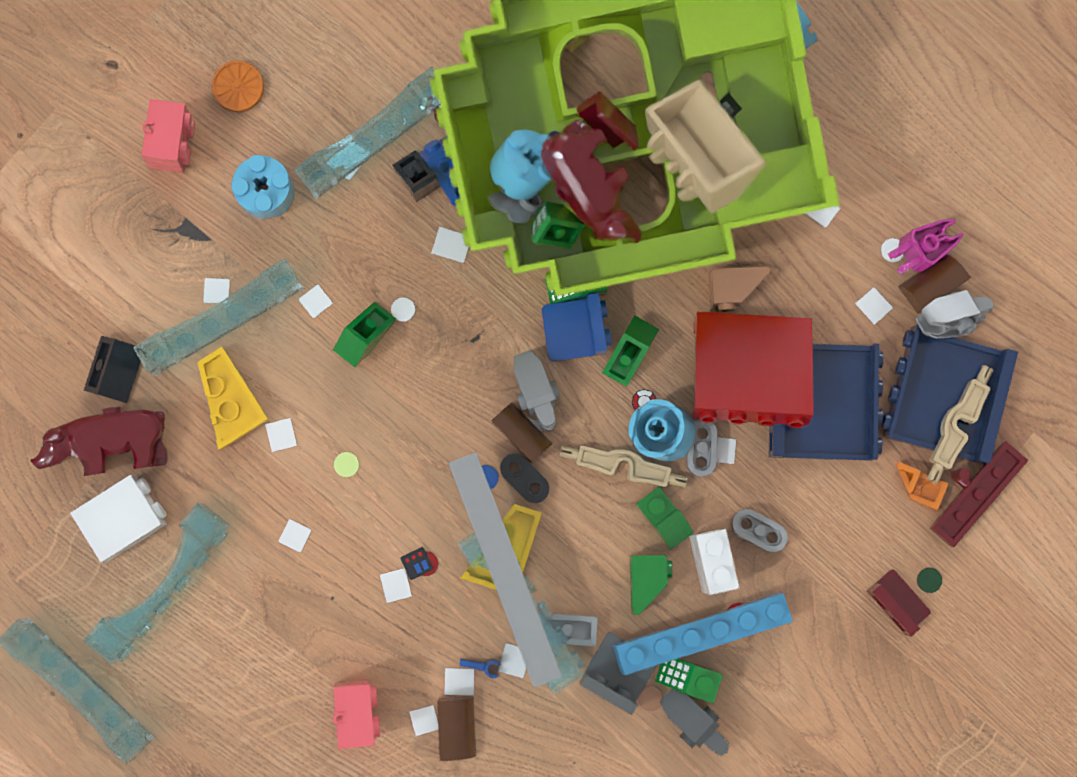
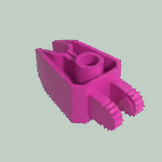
(923, 247)

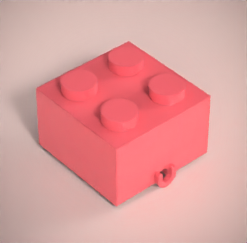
(168, 134)
(354, 714)

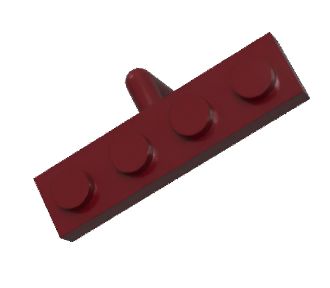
(977, 493)

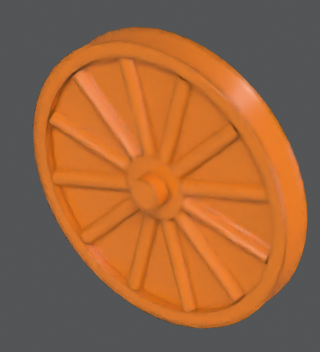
(237, 86)

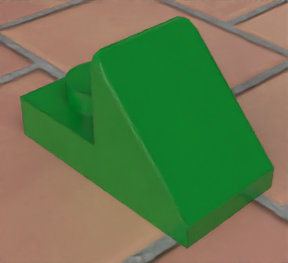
(665, 517)

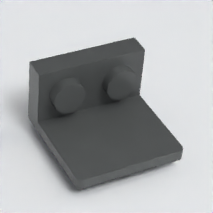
(606, 680)

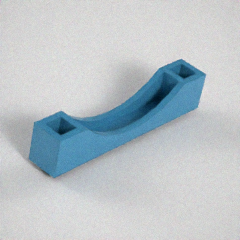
(702, 634)

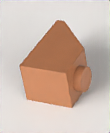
(733, 285)

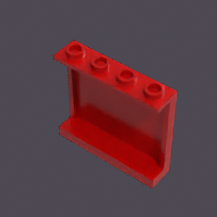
(753, 369)

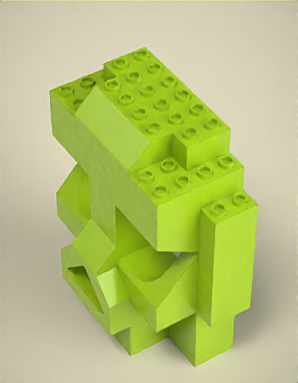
(517, 85)

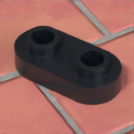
(524, 478)

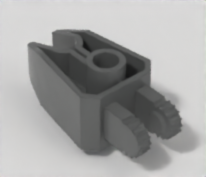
(696, 723)

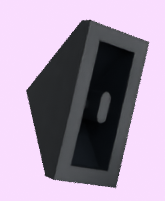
(416, 175)

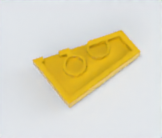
(229, 398)
(521, 528)

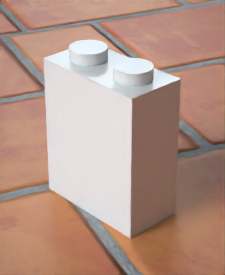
(119, 518)
(714, 562)

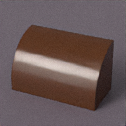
(934, 282)
(521, 432)
(456, 728)

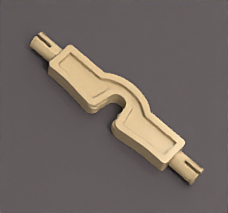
(953, 438)
(638, 469)

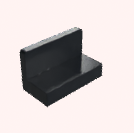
(113, 369)

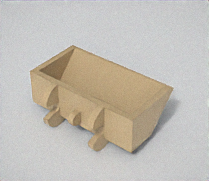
(702, 146)

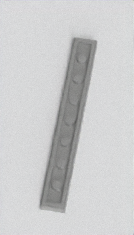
(505, 570)

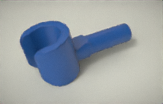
(482, 666)

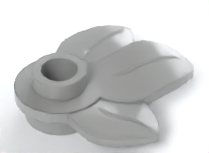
(517, 210)

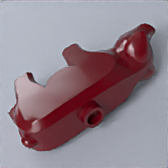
(586, 184)
(103, 436)

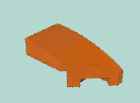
(920, 489)

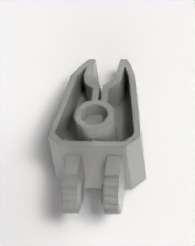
(953, 315)
(537, 392)

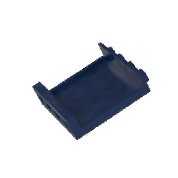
(932, 382)
(843, 408)

